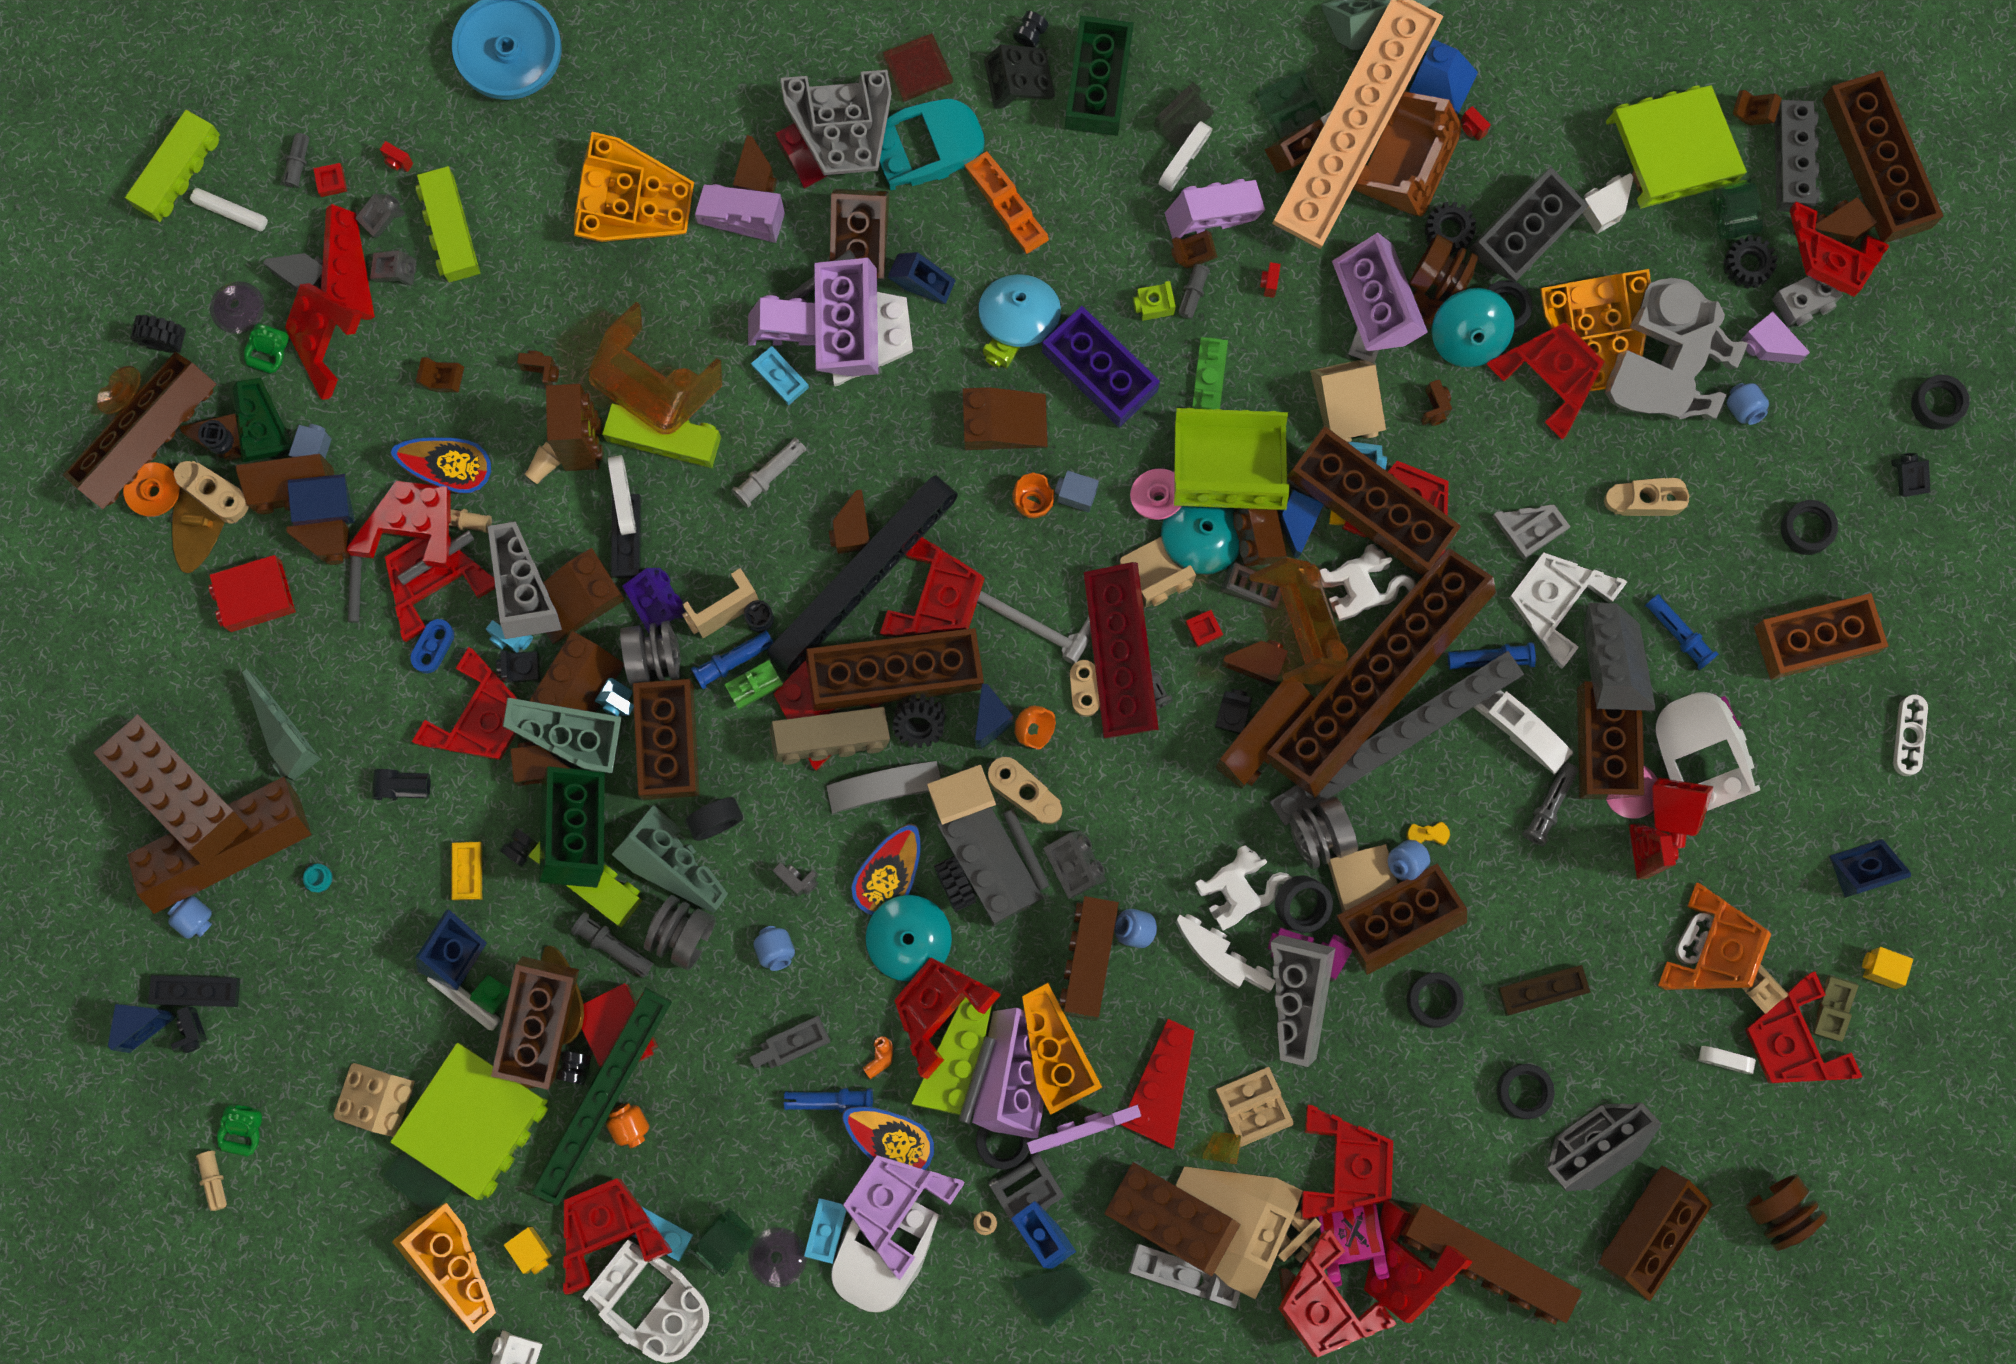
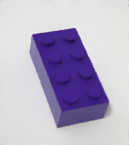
(1100, 366)

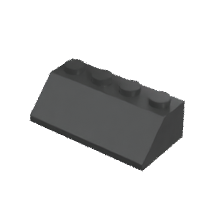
(1529, 226)
(1617, 659)
(991, 864)

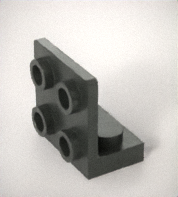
(1018, 73)

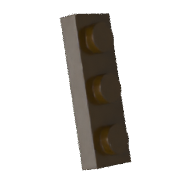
(1544, 990)

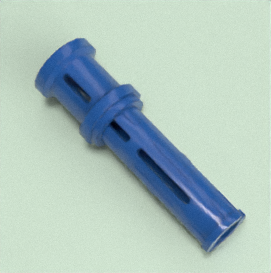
(1689, 641)
(1478, 658)
(720, 665)
(829, 1100)

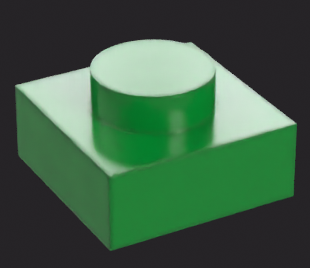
(490, 995)

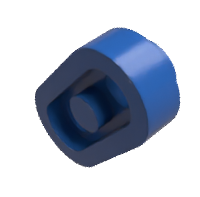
(431, 646)

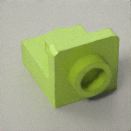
(999, 354)

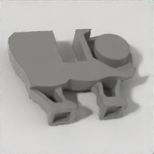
(1690, 326)

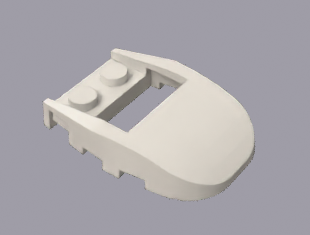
(1699, 723)
(864, 1277)
(671, 1325)

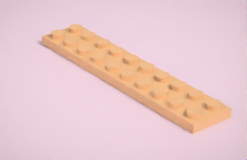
(1357, 121)

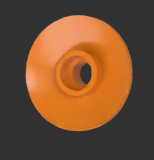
(138, 492)

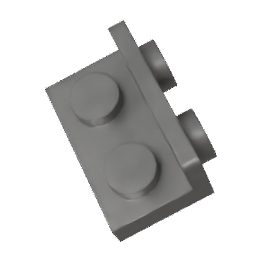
(1075, 863)

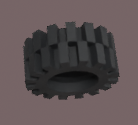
(1456, 214)
(1756, 248)
(157, 333)
(919, 708)
(955, 883)

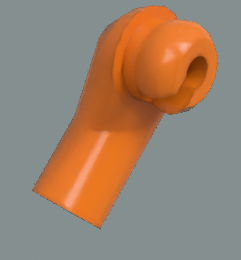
(882, 1059)

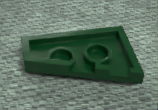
(258, 422)

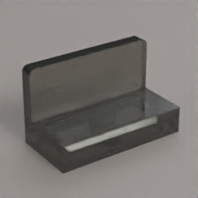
(1183, 115)

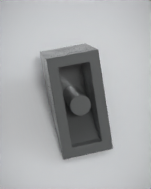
(296, 269)

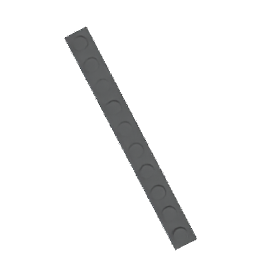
(1407, 732)

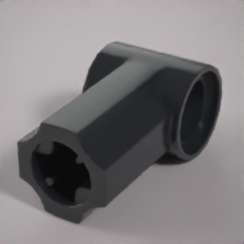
(396, 785)

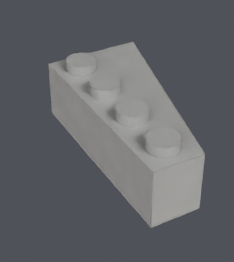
(520, 593)
(1302, 987)

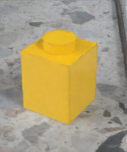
(1887, 967)
(528, 1251)

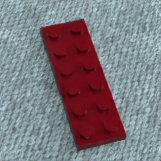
(1121, 650)

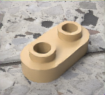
(1084, 688)

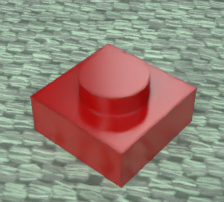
(1474, 124)
(395, 157)
(330, 180)
(1269, 279)
(1204, 628)

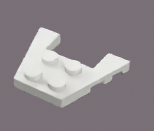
(893, 332)
(1550, 593)

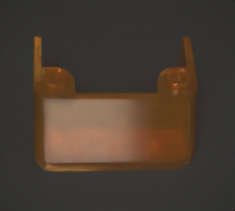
(640, 388)
(1310, 619)

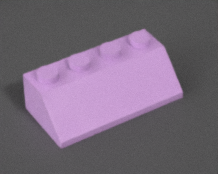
(1379, 295)
(846, 317)
(1009, 1091)

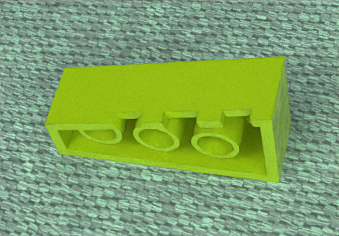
(960, 1050)

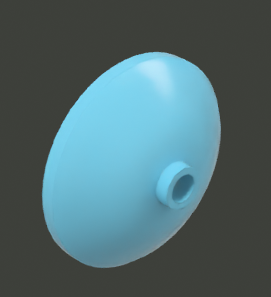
(1019, 321)

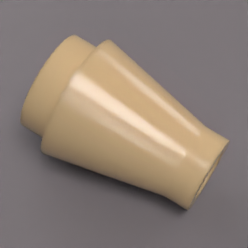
(542, 463)

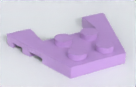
(1093, 1124)
(885, 1198)

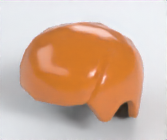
(1033, 485)
(1043, 718)

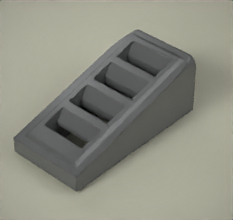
(1249, 595)

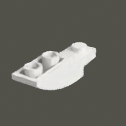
(1525, 730)
(1211, 949)

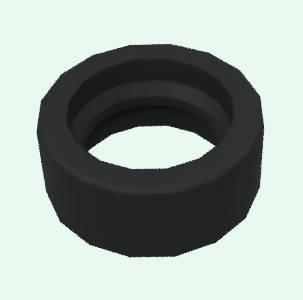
(1520, 294)
(1931, 420)
(1800, 546)
(714, 818)
(1322, 910)
(1455, 991)
(1547, 1091)
(995, 1162)

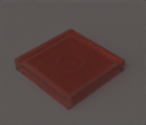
(917, 67)

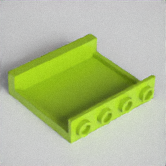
(1678, 144)
(1230, 459)
(469, 1123)

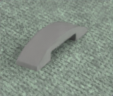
(882, 786)
(1180, 1275)

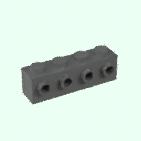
(1795, 155)

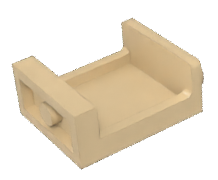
(723, 610)

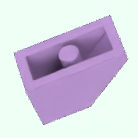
(1774, 342)

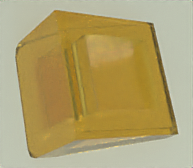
(1223, 1148)

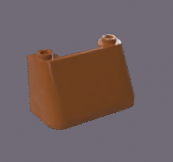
(1411, 153)

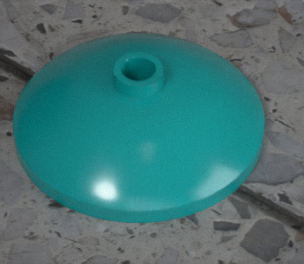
(1464, 316)
(1192, 545)
(903, 916)

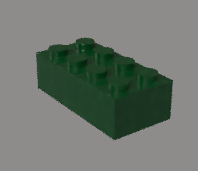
(1099, 75)
(572, 827)

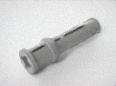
(760, 480)

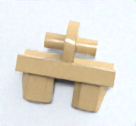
(1765, 990)
(1305, 1229)

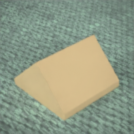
(961, 794)

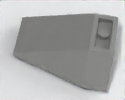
(841, 121)

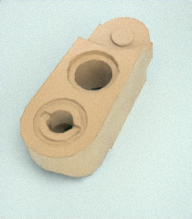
(196, 479)
(1626, 500)
(1044, 805)

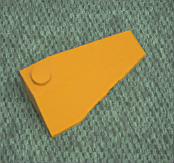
(1057, 1057)
(444, 1259)

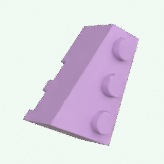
(1214, 207)
(741, 211)
(781, 321)

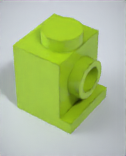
(1163, 307)

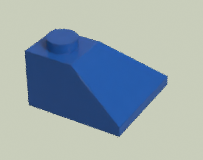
(1444, 75)

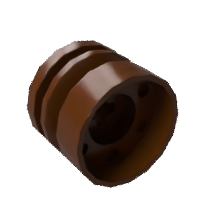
(1443, 269)
(1789, 1217)

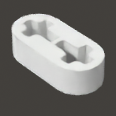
(1689, 935)
(1727, 1060)

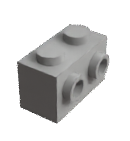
(1805, 299)

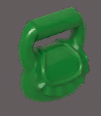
(267, 341)
(242, 1122)

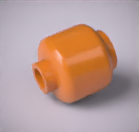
(627, 1125)

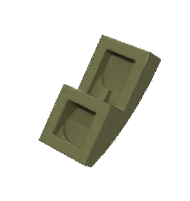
(1835, 1008)

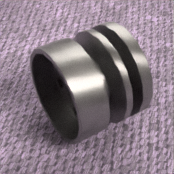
(650, 653)
(1318, 834)
(674, 930)

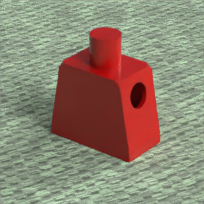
(1680, 808)

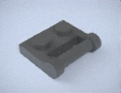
(1042, 1190)

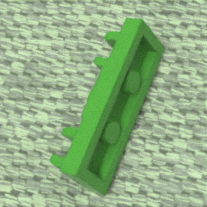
(1210, 373)

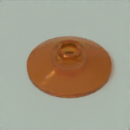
(120, 390)

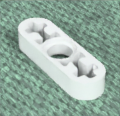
(1187, 151)
(621, 495)
(1920, 729)

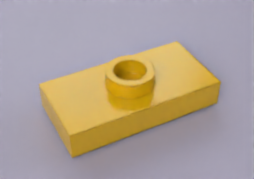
(466, 871)

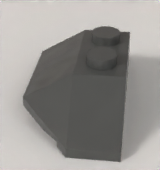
(1601, 1145)

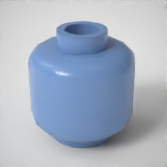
(1747, 403)
(1408, 860)
(190, 917)
(1135, 928)
(774, 948)

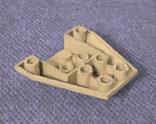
(1261, 1207)

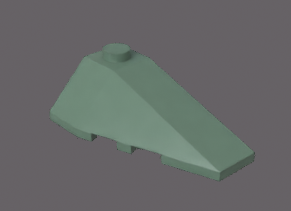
(1356, 21)
(573, 734)
(283, 739)
(660, 857)

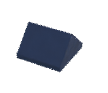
(320, 500)
(992, 718)
(1868, 868)
(449, 951)
(135, 1025)

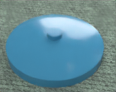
(506, 47)

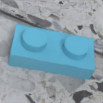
(780, 375)
(825, 1231)
(674, 1235)

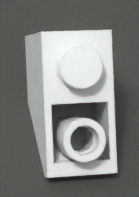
(1608, 204)

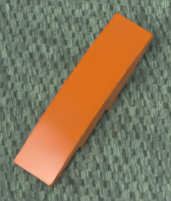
(1006, 202)

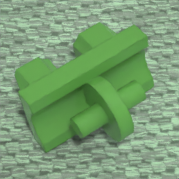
(753, 684)

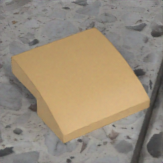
(1361, 876)
(1249, 1094)

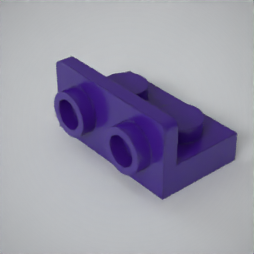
(654, 597)

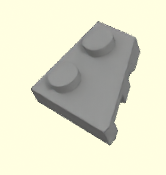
(1531, 528)

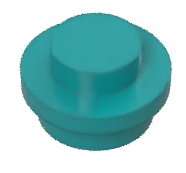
(317, 878)

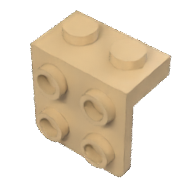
(1159, 573)
(373, 1100)

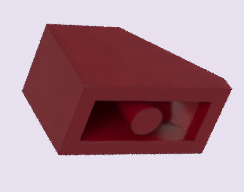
(799, 156)

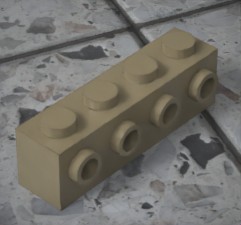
(829, 735)

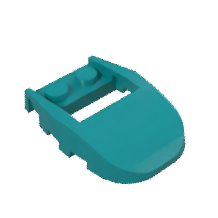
(953, 133)

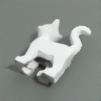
(1359, 586)
(1236, 890)

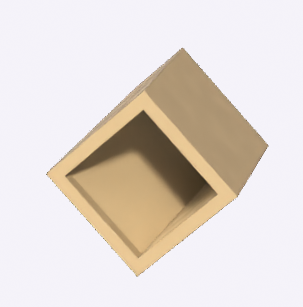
(1350, 399)

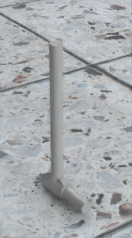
(1071, 647)

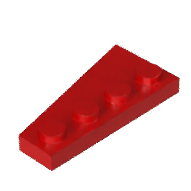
(344, 263)
(1651, 850)
(1162, 1086)

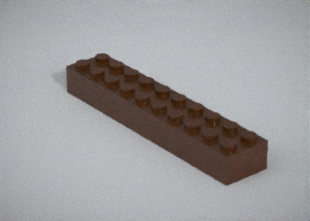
(1381, 672)

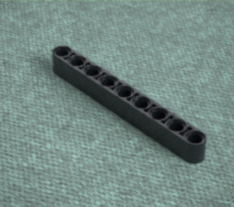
(862, 574)

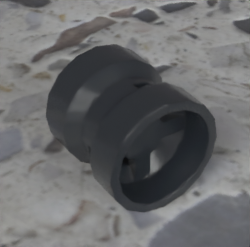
(1030, 30)
(220, 442)
(756, 612)
(519, 847)
(576, 1061)

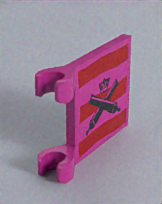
(1360, 1237)

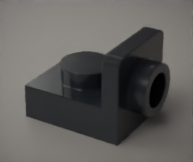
(1912, 474)
(518, 666)
(1233, 711)
(190, 1026)

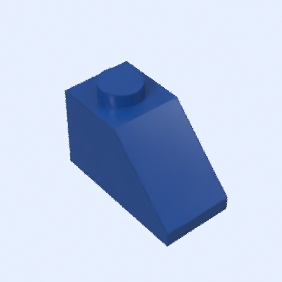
(1299, 520)
(1043, 1235)

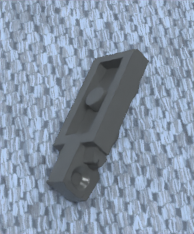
(792, 1044)

